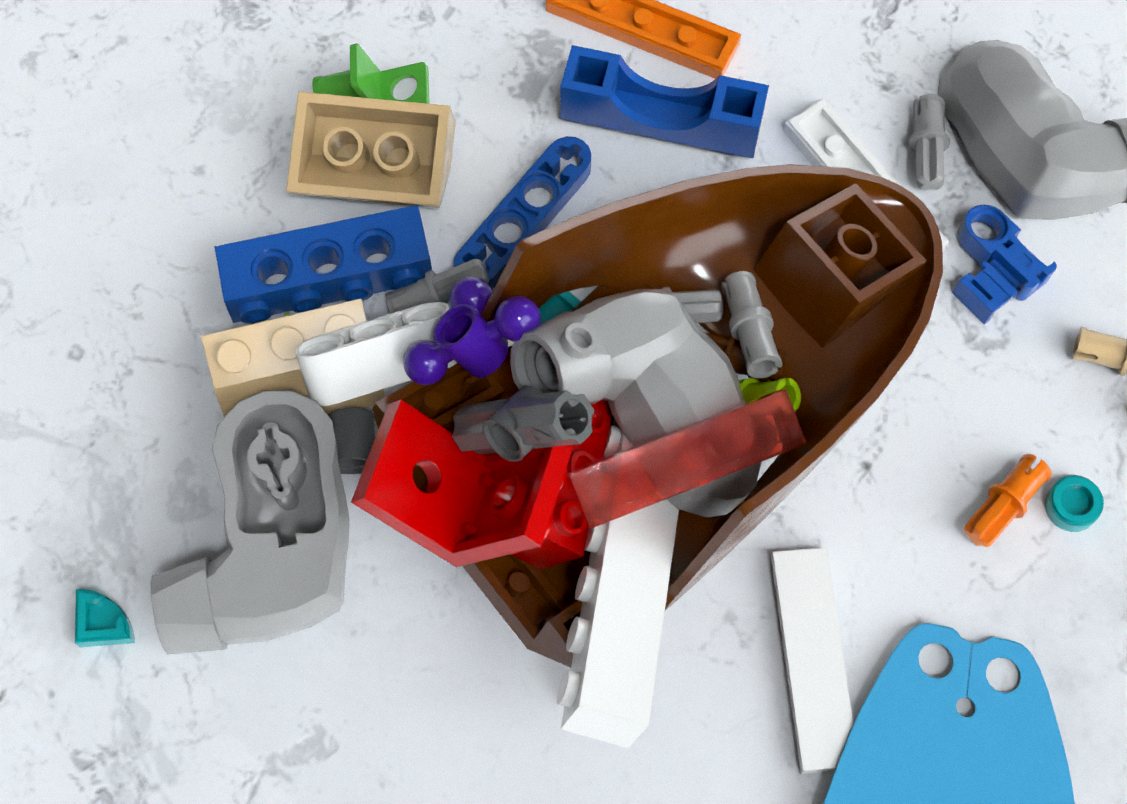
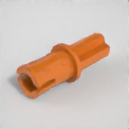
(1007, 501)

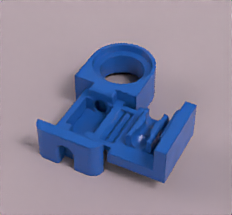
(1010, 265)

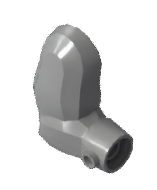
(1031, 135)
(649, 367)
(281, 531)

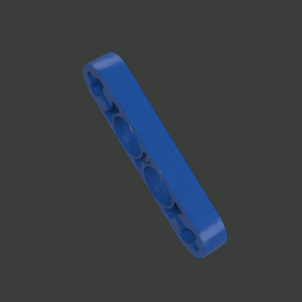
(519, 212)

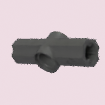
(523, 423)

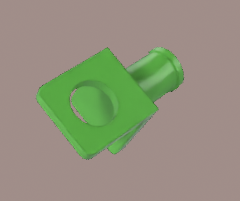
(369, 82)

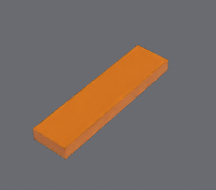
(657, 30)

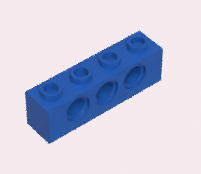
(300, 252)

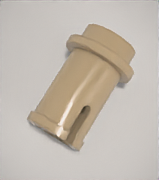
(1101, 349)

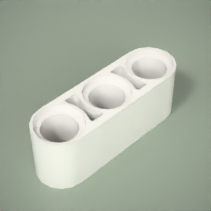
(365, 354)

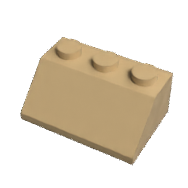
(371, 149)
(265, 358)

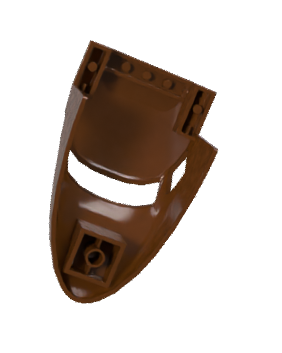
(836, 262)

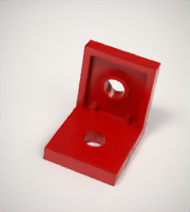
(472, 502)

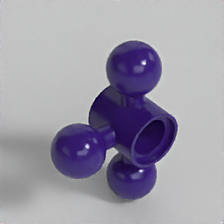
(468, 336)

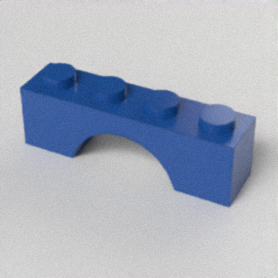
(608, 94)

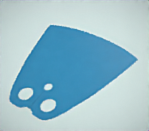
(921, 751)

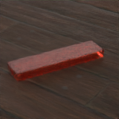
(687, 458)

